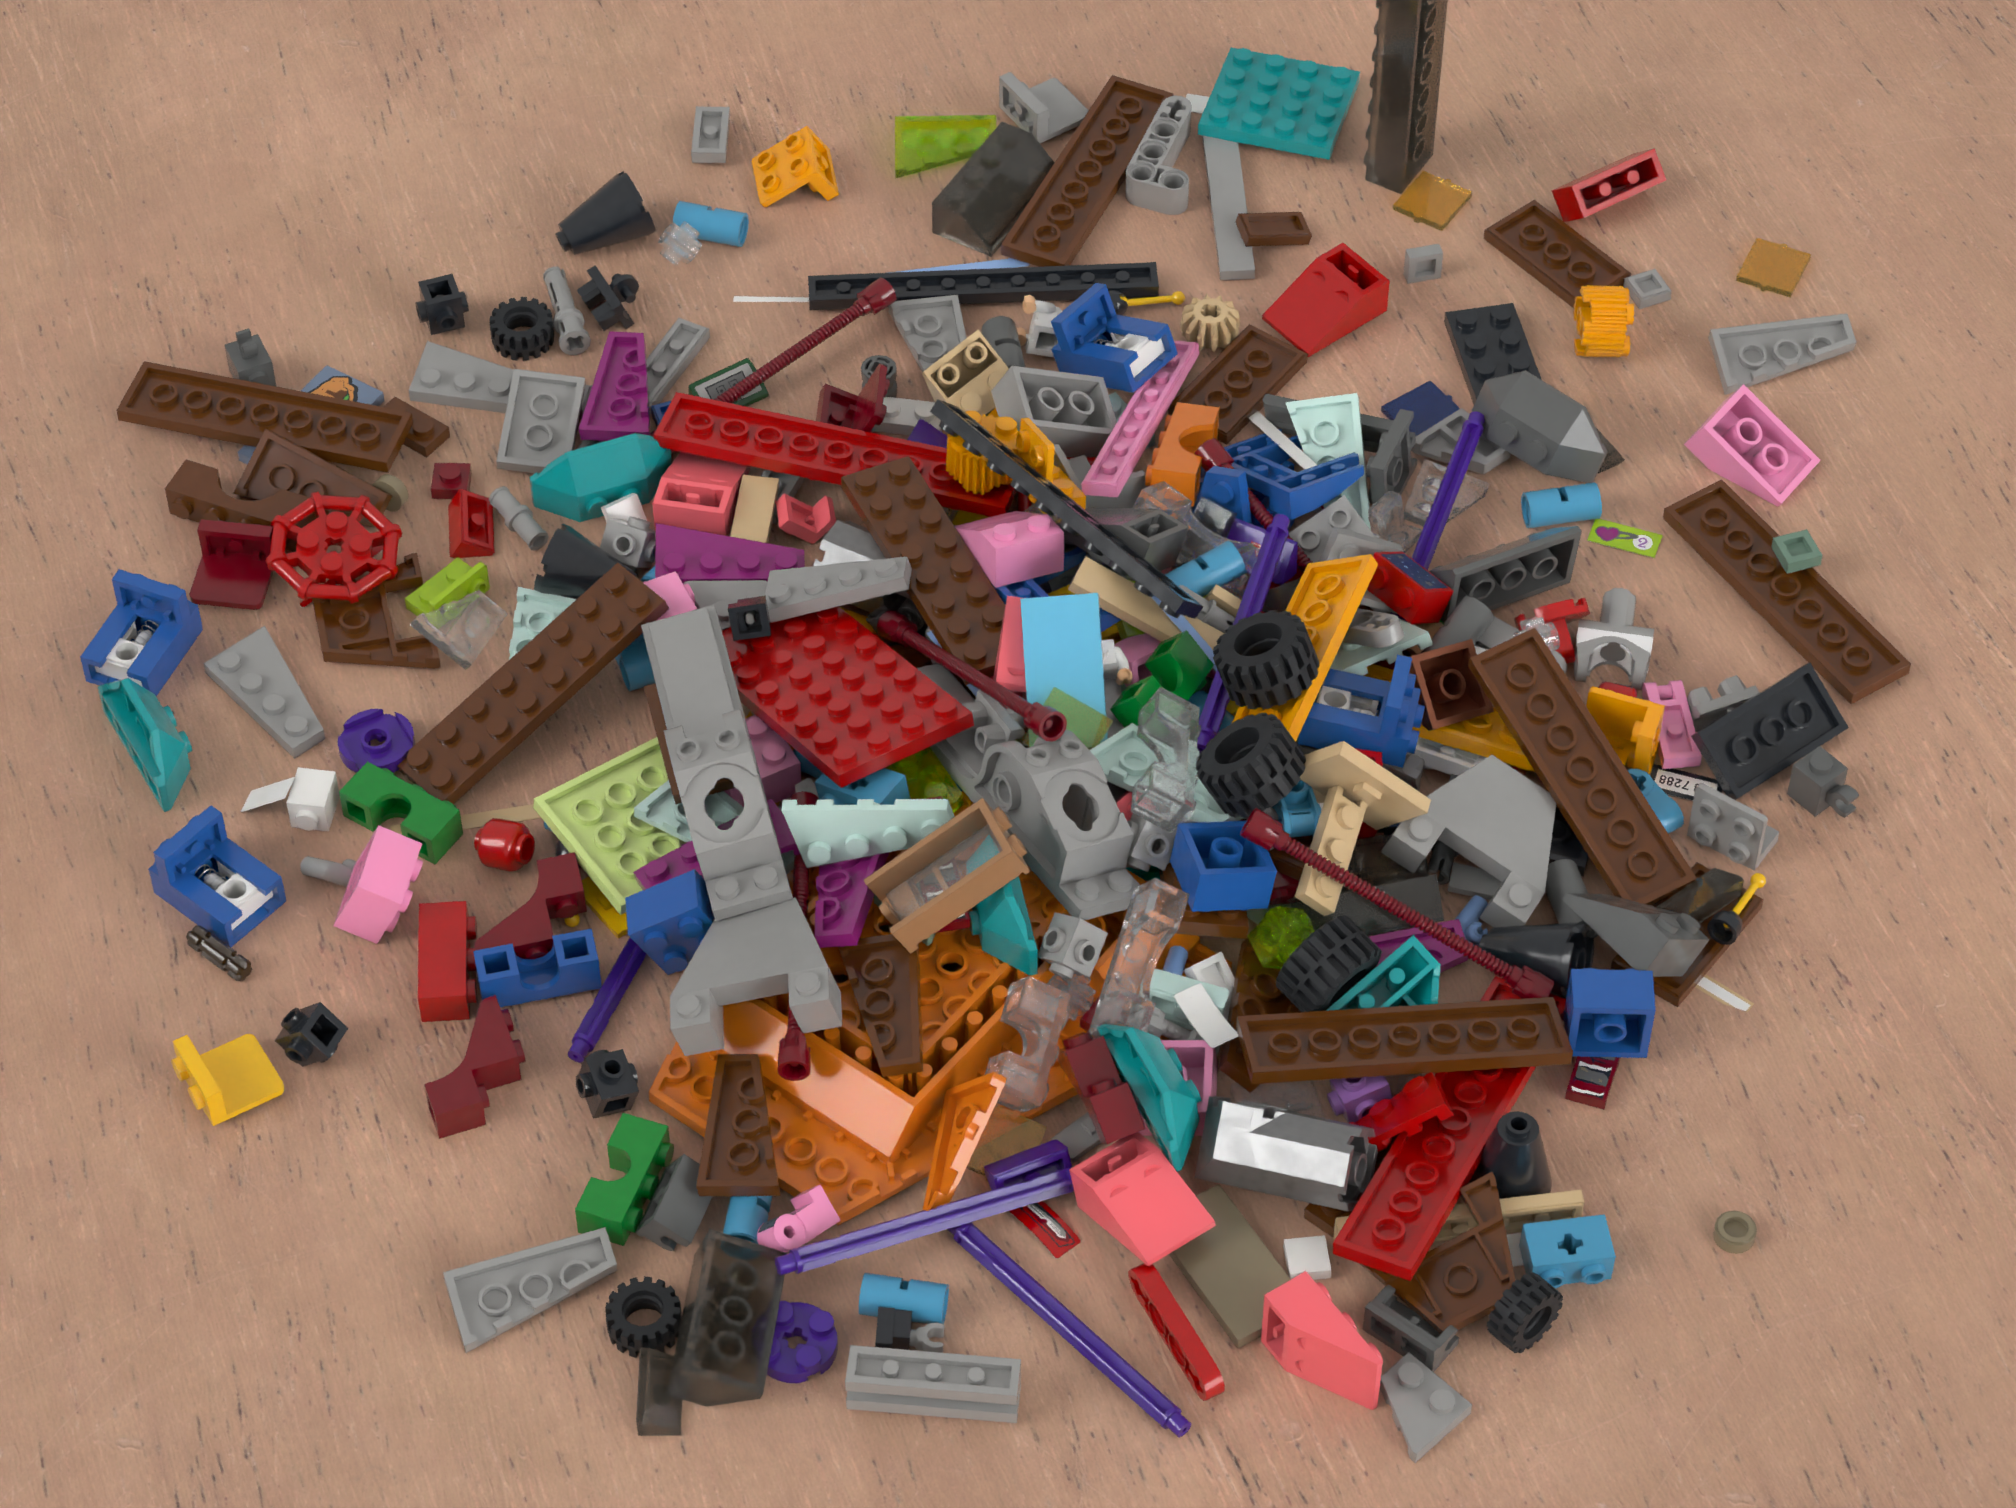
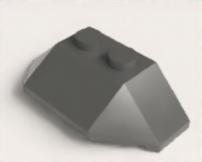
(1541, 426)

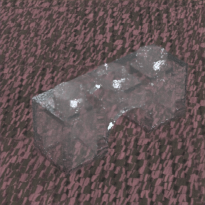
(1039, 1016)

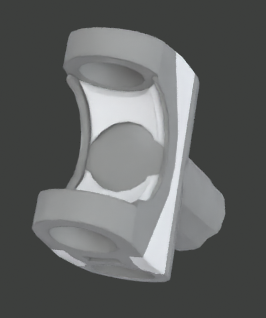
(1614, 640)

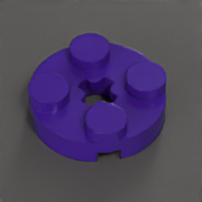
(372, 724)
(807, 1359)

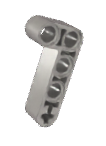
(1150, 175)

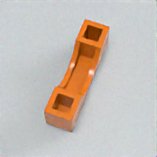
(1175, 456)

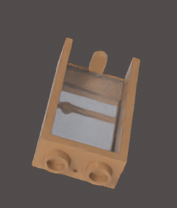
(948, 873)

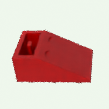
(1329, 300)

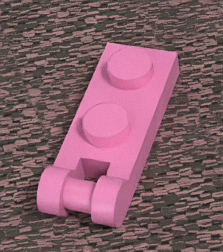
(1675, 744)

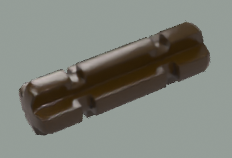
(219, 953)

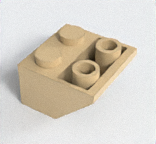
(967, 375)

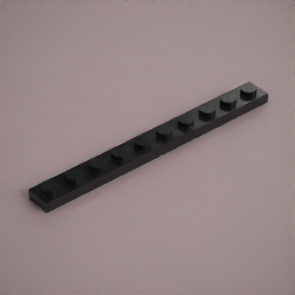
(990, 285)
(1073, 517)

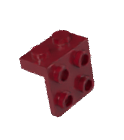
(855, 411)
(232, 565)

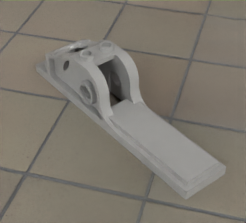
(710, 743)
(1055, 808)

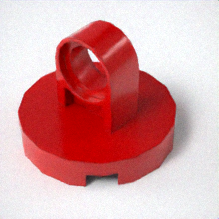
(1560, 614)

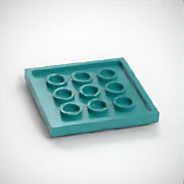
(1279, 103)

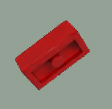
(470, 525)

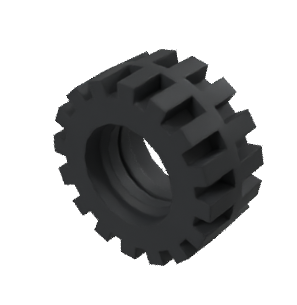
(522, 314)
(643, 1296)
(1524, 1312)

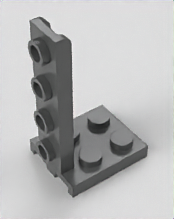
(1387, 438)

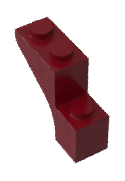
(556, 896)
(489, 1062)
(1097, 1082)

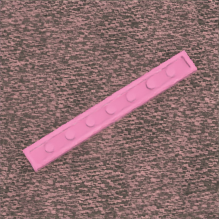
(1138, 425)

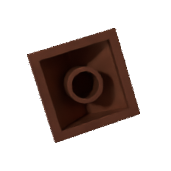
(1448, 686)

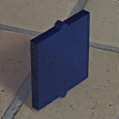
(1426, 402)

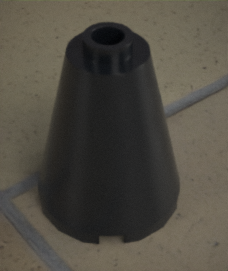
(606, 218)
(573, 564)
(1543, 948)
(1516, 1157)

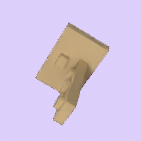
(1354, 793)

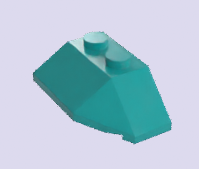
(600, 474)
(148, 737)
(1006, 928)
(1402, 979)
(1158, 1088)

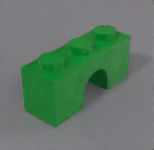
(1176, 666)
(379, 795)
(640, 1151)

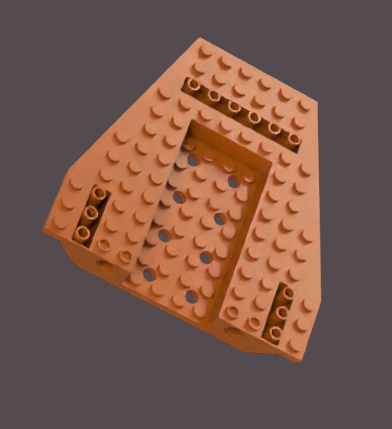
(845, 1121)

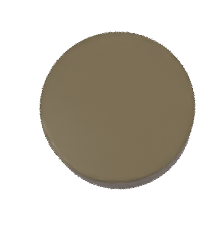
(395, 488)
(1734, 1232)

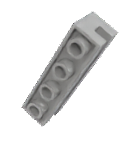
(933, 1384)

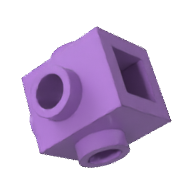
(1357, 1095)

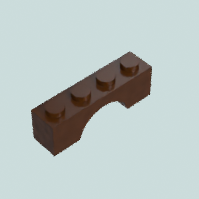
(198, 495)

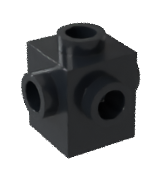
(441, 304)
(310, 1034)
(607, 1082)

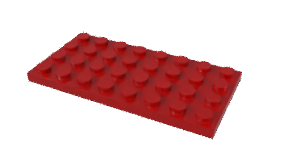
(841, 694)

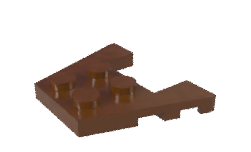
(365, 631)
(1465, 1274)

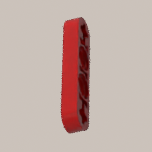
(1176, 1331)

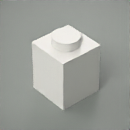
(313, 799)

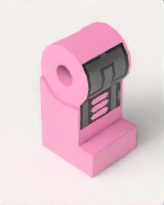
(809, 1219)

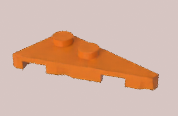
(960, 1128)

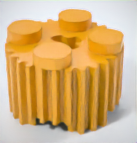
(1602, 321)
(972, 469)

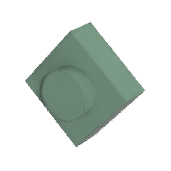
(1796, 551)

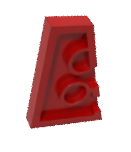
(1406, 1111)

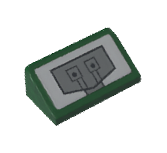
(722, 380)

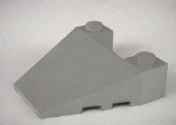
(1494, 822)
(748, 960)

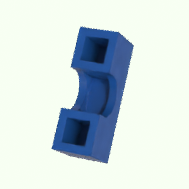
(565, 970)

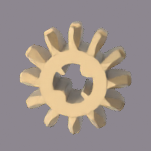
(1210, 322)

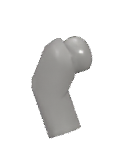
(328, 870)

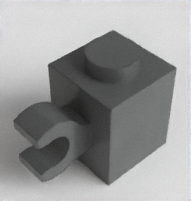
(249, 359)
(1819, 783)

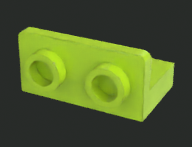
(448, 585)

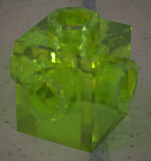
(1280, 935)

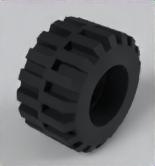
(1266, 659)
(1250, 765)
(1327, 965)

